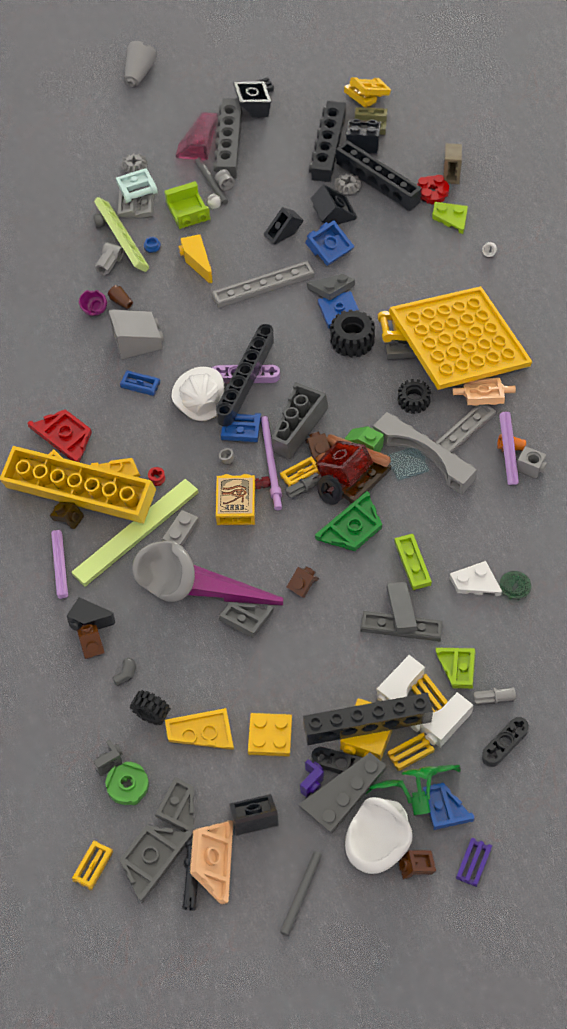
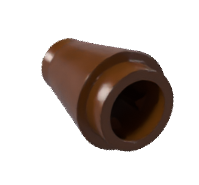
(120, 297)

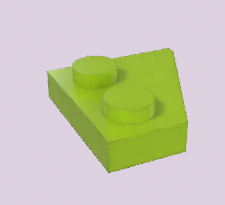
(450, 215)
(458, 665)

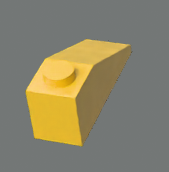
(195, 256)

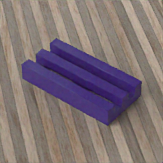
(480, 845)

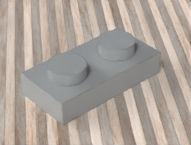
(181, 528)

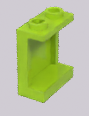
(186, 205)

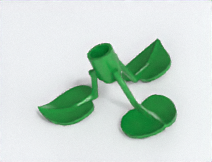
(420, 800)

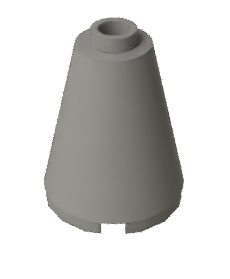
(138, 62)

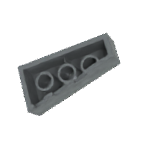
(298, 419)

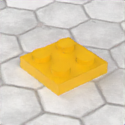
(270, 734)

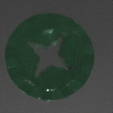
(523, 583)

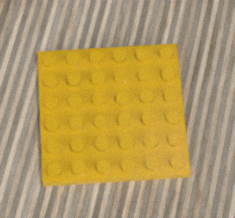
(459, 337)

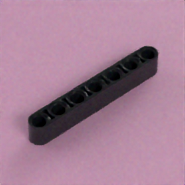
(245, 375)

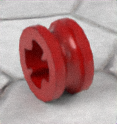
(156, 471)

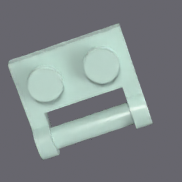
(134, 181)

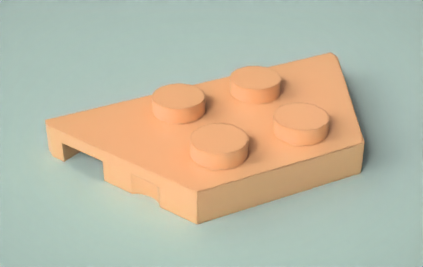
(213, 859)

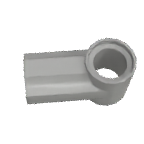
(110, 254)

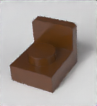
(417, 863)

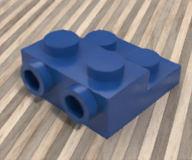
(329, 242)

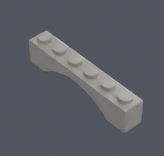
(456, 472)

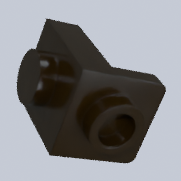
(67, 513)

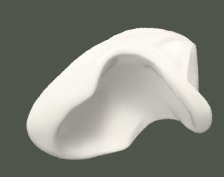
(198, 393)
(378, 835)

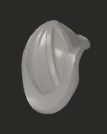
(164, 570)

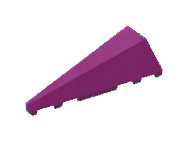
(216, 585)

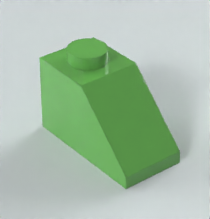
(369, 437)

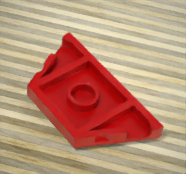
(63, 433)

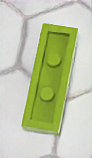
(412, 561)

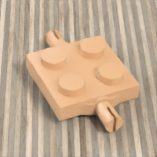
(484, 391)

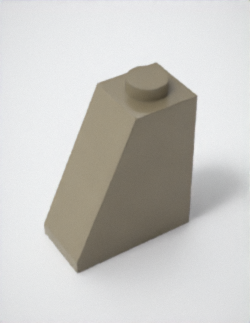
(452, 163)

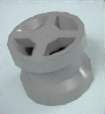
(224, 180)

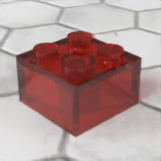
(345, 462)

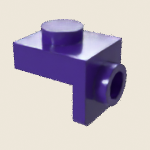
(313, 780)

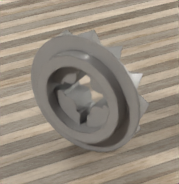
(127, 165)
(351, 187)

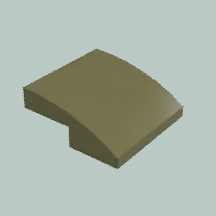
(377, 114)

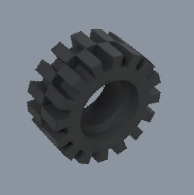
(414, 404)
(150, 707)

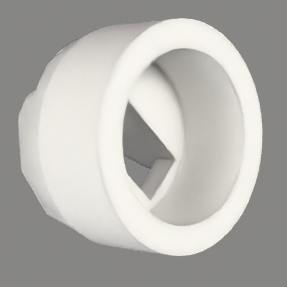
(214, 201)
(486, 248)

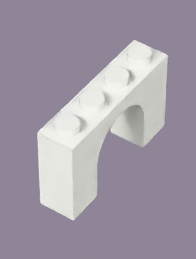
(444, 721)

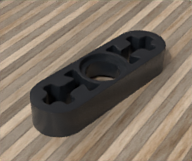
(506, 732)
(324, 763)

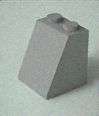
(135, 332)

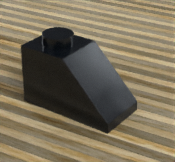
(283, 225)
(87, 613)

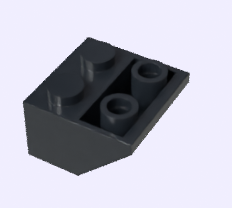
(364, 134)

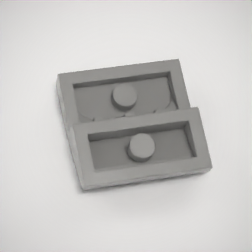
(137, 208)

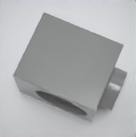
(526, 460)

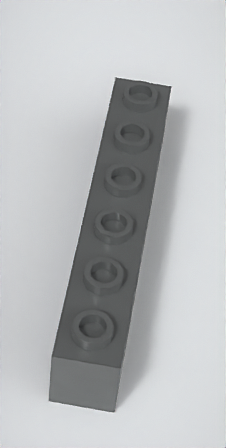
(228, 136)

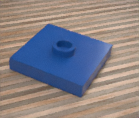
(332, 307)

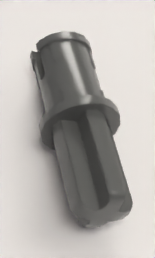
(302, 486)

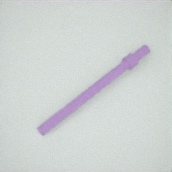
(275, 490)

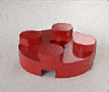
(433, 182)

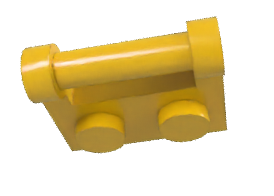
(370, 87)
(388, 335)

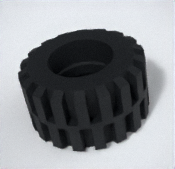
(352, 343)

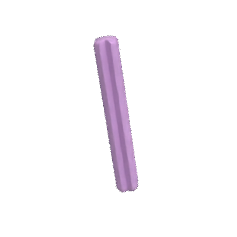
(509, 448)
(59, 564)

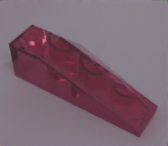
(198, 138)

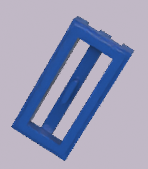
(138, 385)

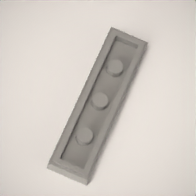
(466, 427)

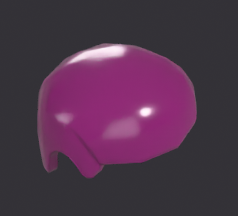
(92, 302)

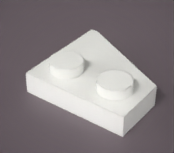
(475, 580)

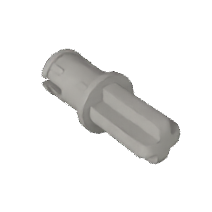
(494, 696)

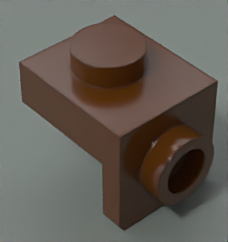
(317, 444)
(302, 580)
(90, 641)

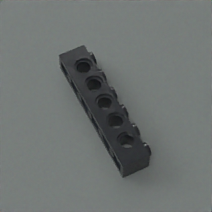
(328, 141)
(378, 175)
(367, 719)

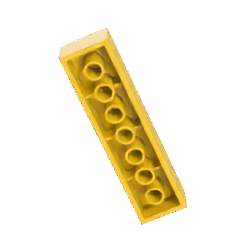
(78, 484)

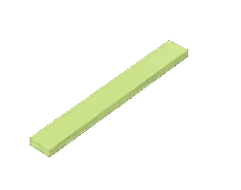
(134, 533)

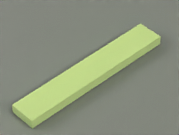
(121, 234)

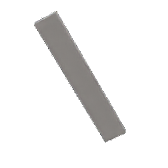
(262, 284)

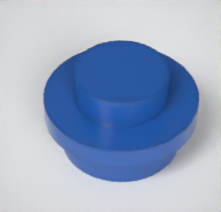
(152, 244)

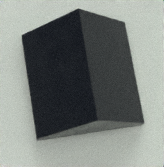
(254, 814)

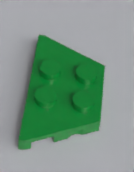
(353, 525)

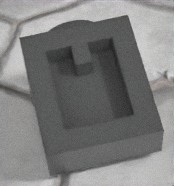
(107, 761)

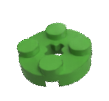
(132, 794)

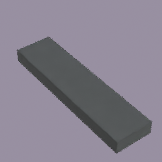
(384, 624)

